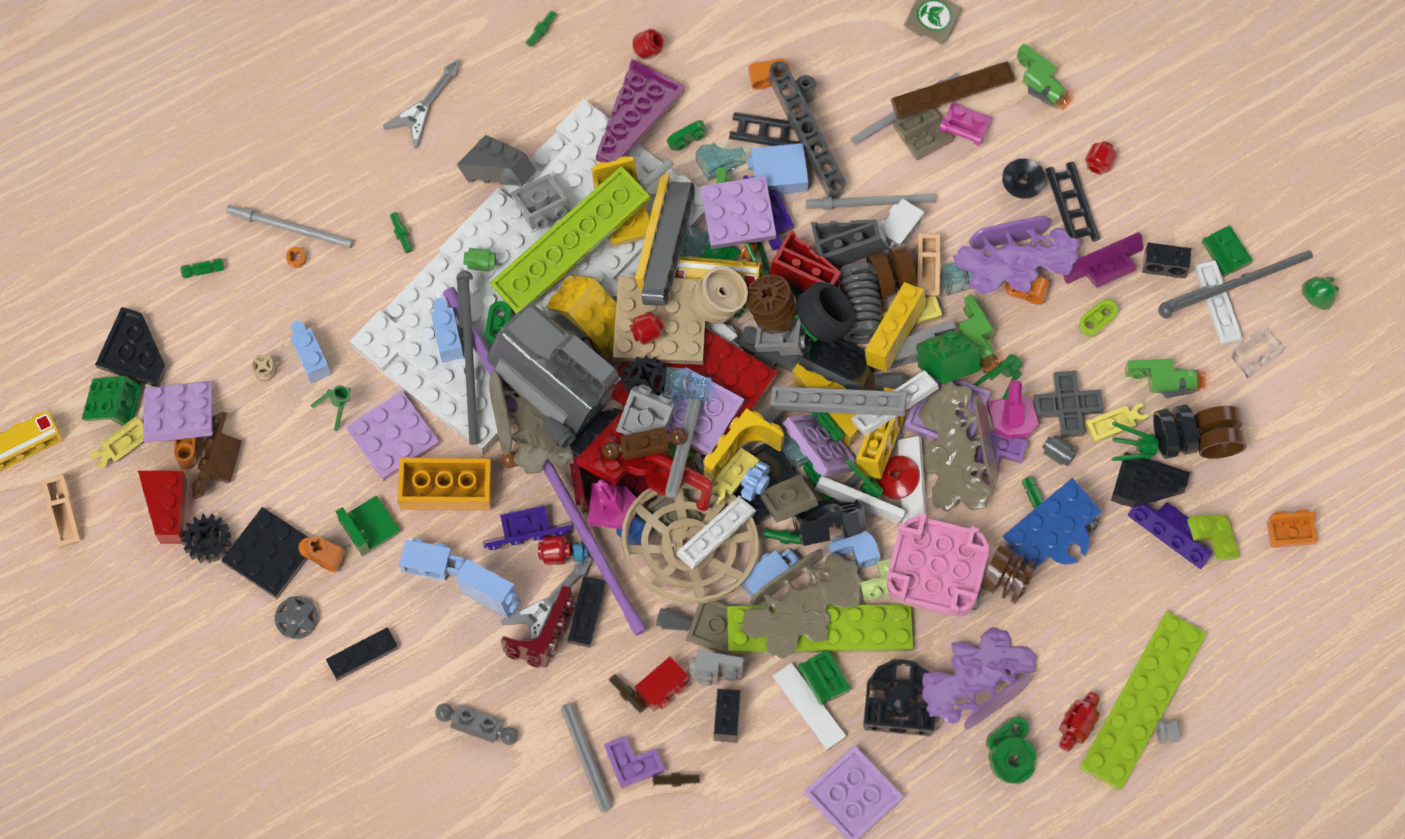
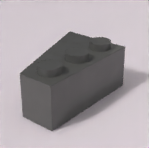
(496, 161)
(848, 241)

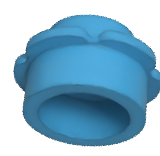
(579, 552)

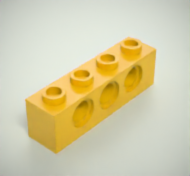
(878, 447)

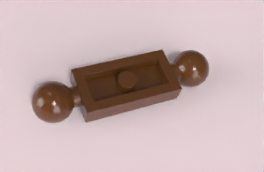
(645, 443)

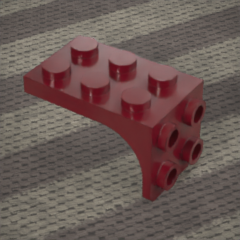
(583, 480)
(543, 647)

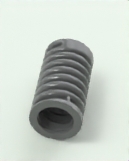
(864, 298)

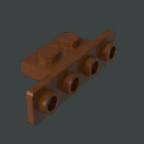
(218, 458)

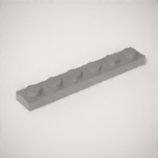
(838, 401)

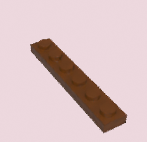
(952, 90)

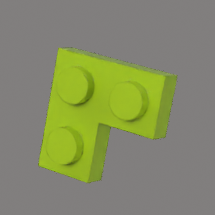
(1219, 531)

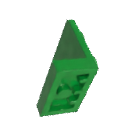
(112, 399)
(368, 525)

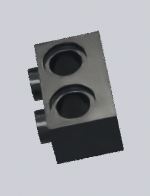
(1166, 260)
(727, 715)

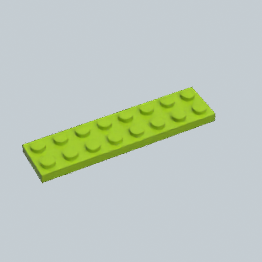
(570, 240)
(849, 630)
(1143, 701)

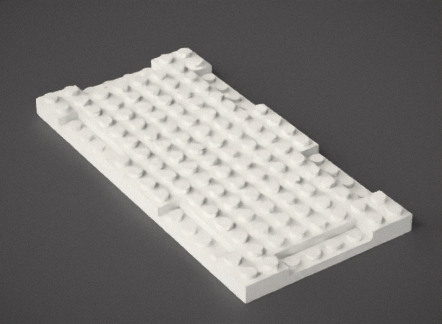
(403, 336)

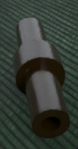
(627, 693)
(676, 779)

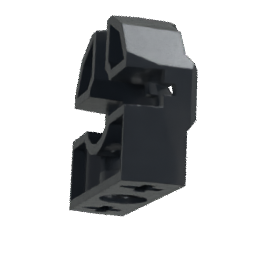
(814, 524)
(894, 701)

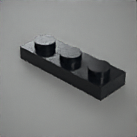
(586, 612)
(362, 654)

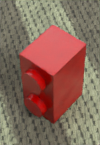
(662, 684)

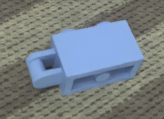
(446, 331)
(309, 352)
(429, 559)
(767, 569)

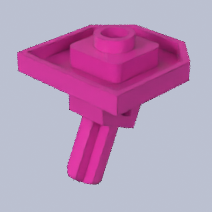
(1015, 415)
(609, 505)

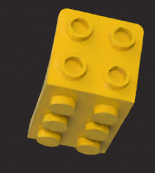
(636, 226)
(589, 308)
(746, 429)

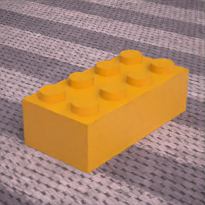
(445, 484)

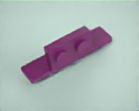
(1108, 262)

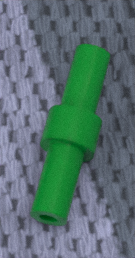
(541, 28)
(401, 232)
(784, 537)

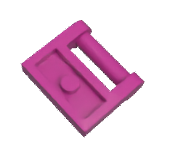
(965, 123)

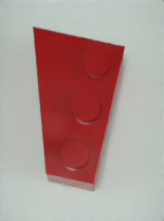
(801, 265)
(166, 502)

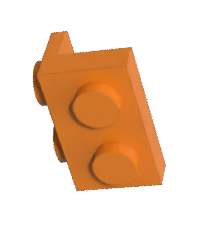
(1292, 528)

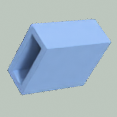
(782, 166)
(488, 589)

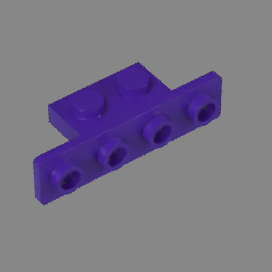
(780, 216)
(524, 525)
(1173, 530)

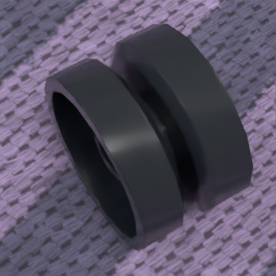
(1175, 431)

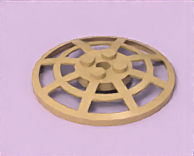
(672, 541)

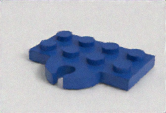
(1055, 527)

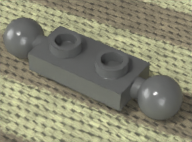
(476, 724)

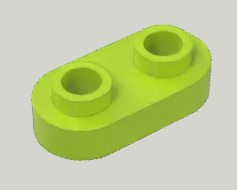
(1097, 318)

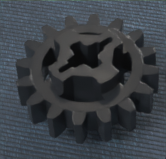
(645, 367)
(206, 548)

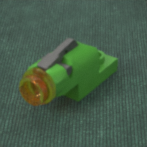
(1040, 79)
(980, 332)
(1164, 378)

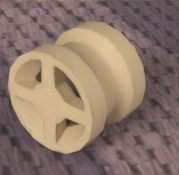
(263, 362)

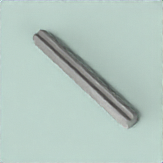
(682, 450)
(586, 757)

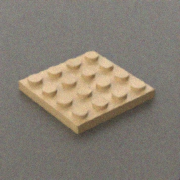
(683, 329)

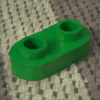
(686, 135)
(494, 322)
(1005, 730)

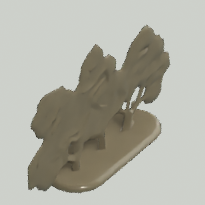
(530, 422)
(953, 452)
(802, 609)

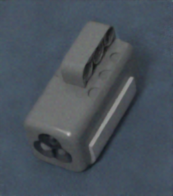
(552, 369)

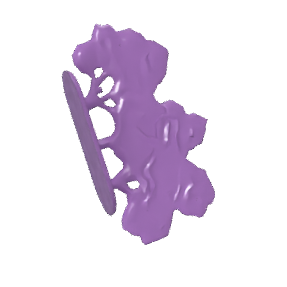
(1015, 262)
(978, 671)

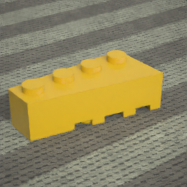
(808, 379)

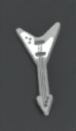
(417, 114)
(537, 614)

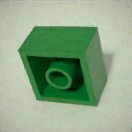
(948, 357)

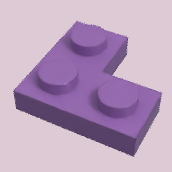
(1004, 448)
(630, 768)

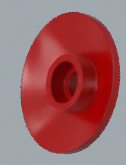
(904, 483)

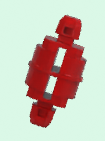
(1079, 721)

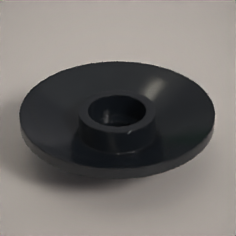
(1023, 170)

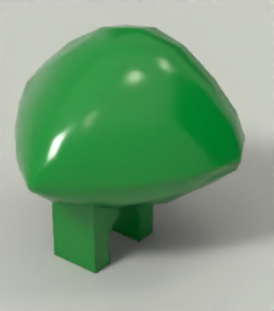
(1320, 292)

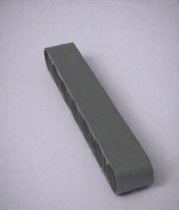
(806, 120)
(668, 244)

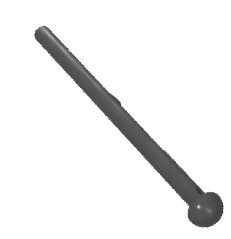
(1168, 307)
(465, 323)

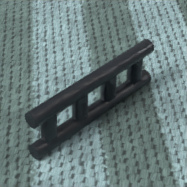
(764, 122)
(1060, 197)

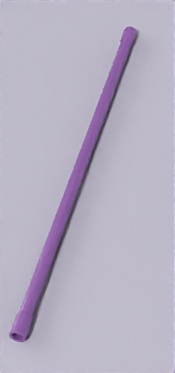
(631, 615)

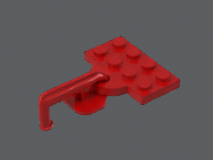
(654, 467)

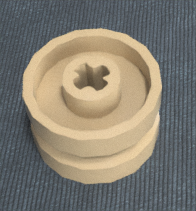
(719, 295)

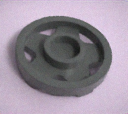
(296, 617)

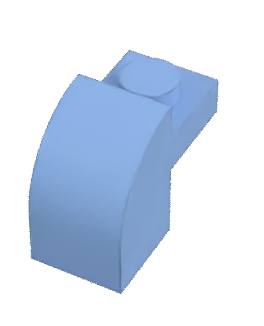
(861, 546)

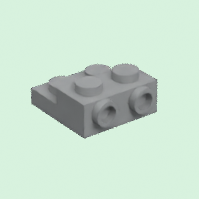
(541, 202)
(787, 343)
(645, 411)
(709, 666)

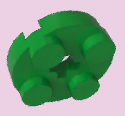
(1025, 762)

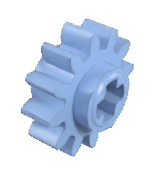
(755, 481)

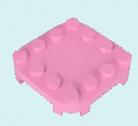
(937, 566)

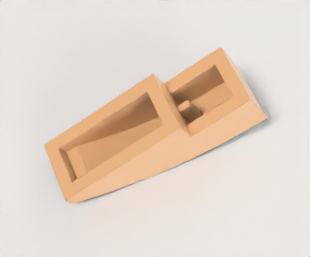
(928, 263)
(61, 510)

